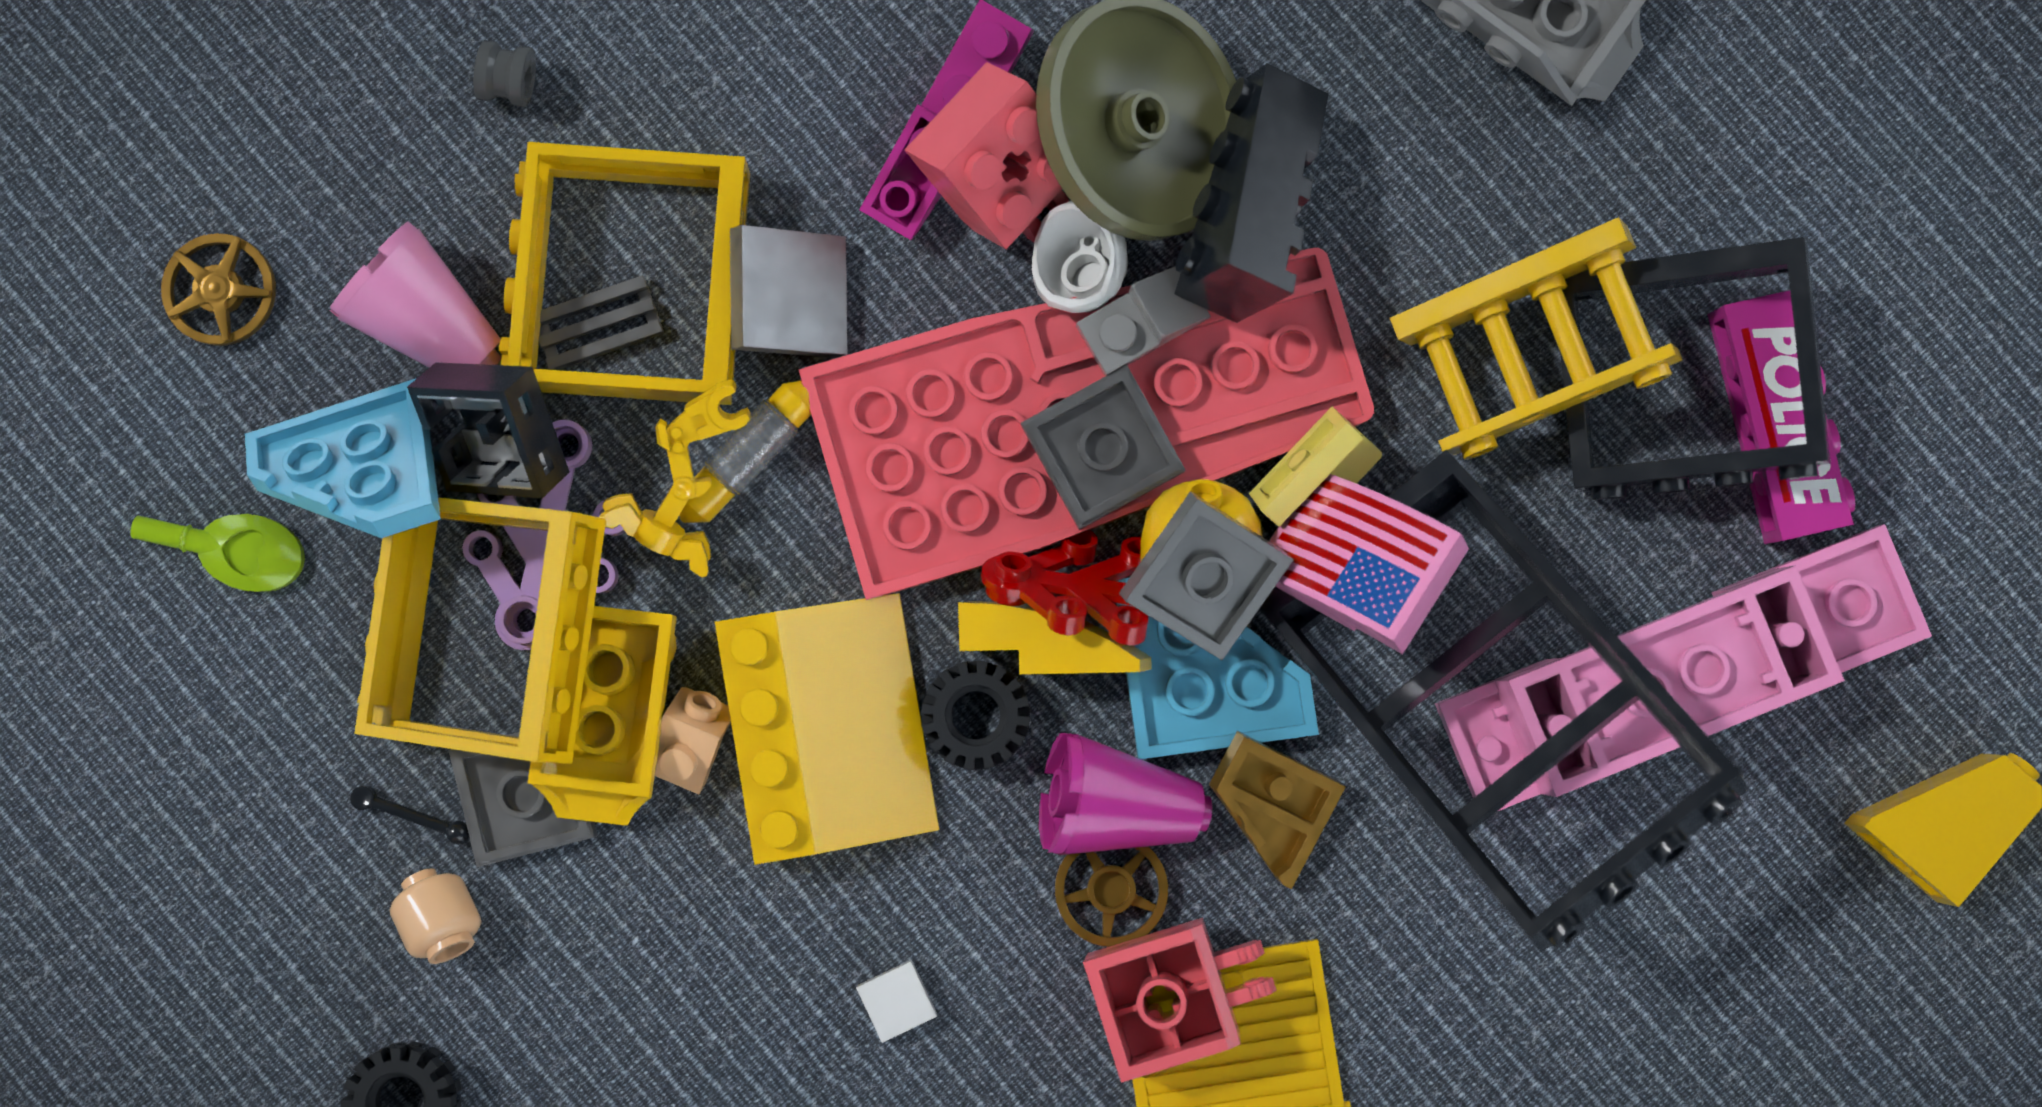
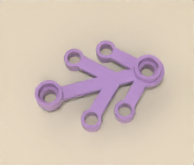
(531, 547)

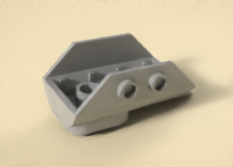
(1562, 44)

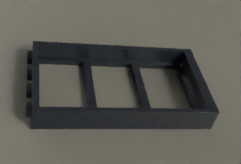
(1440, 493)

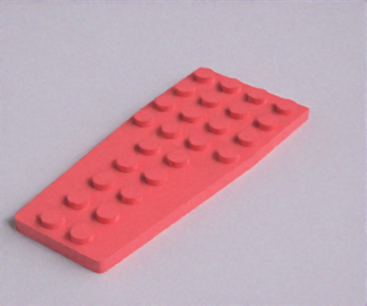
(934, 444)

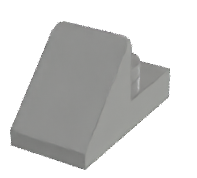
(1139, 321)

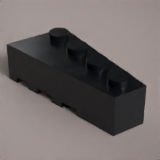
(1253, 195)

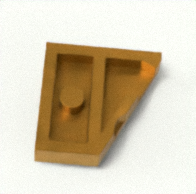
(1275, 803)

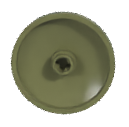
(1132, 114)

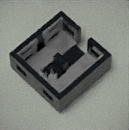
(506, 434)

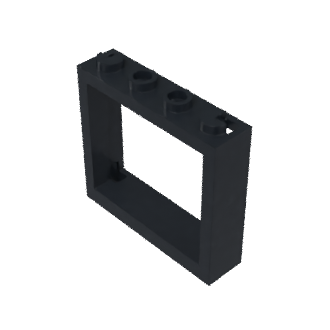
(1728, 468)

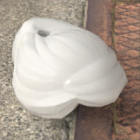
(1077, 261)

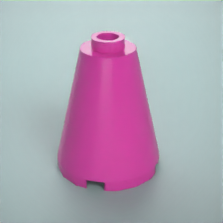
(1115, 801)

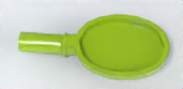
(235, 549)

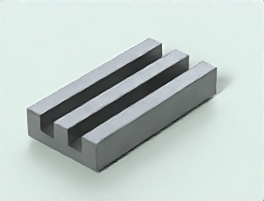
(549, 340)

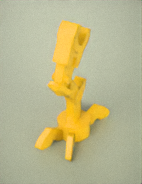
(658, 528)

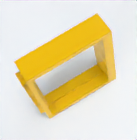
(530, 243)
(557, 647)

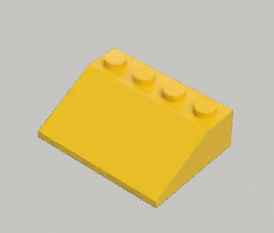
(826, 727)

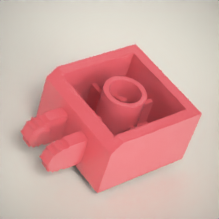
(990, 158)
(1184, 962)

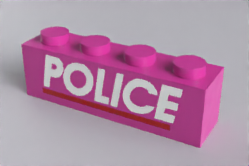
(1765, 399)

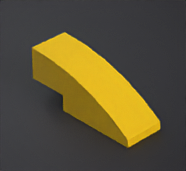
(1041, 650)

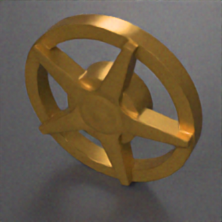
(218, 289)
(1112, 892)

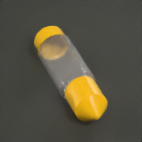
(749, 450)

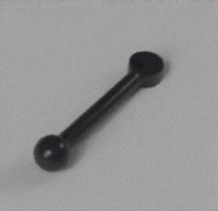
(366, 798)

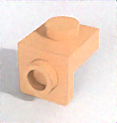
(691, 738)

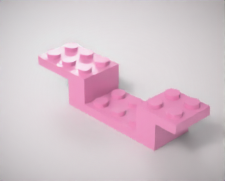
(1718, 659)

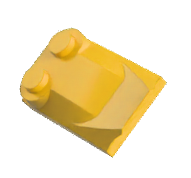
(616, 720)

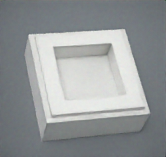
(896, 1001)

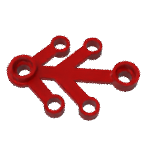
(1021, 579)

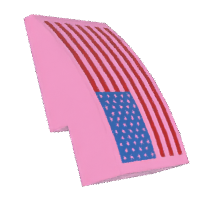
(1367, 560)

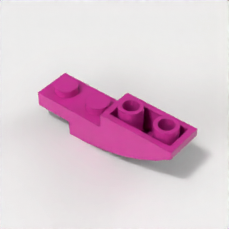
(901, 192)

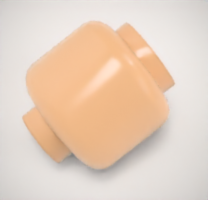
(435, 916)

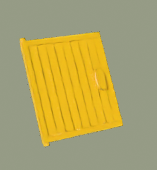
(1284, 1047)

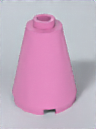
(416, 305)

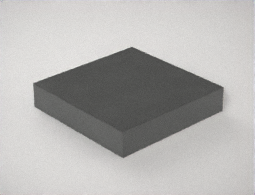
(1206, 576)

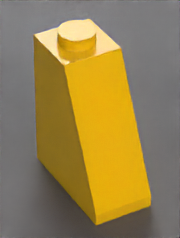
(1953, 823)

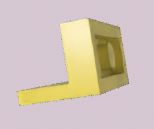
(1326, 449)

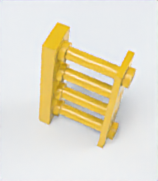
(1544, 279)

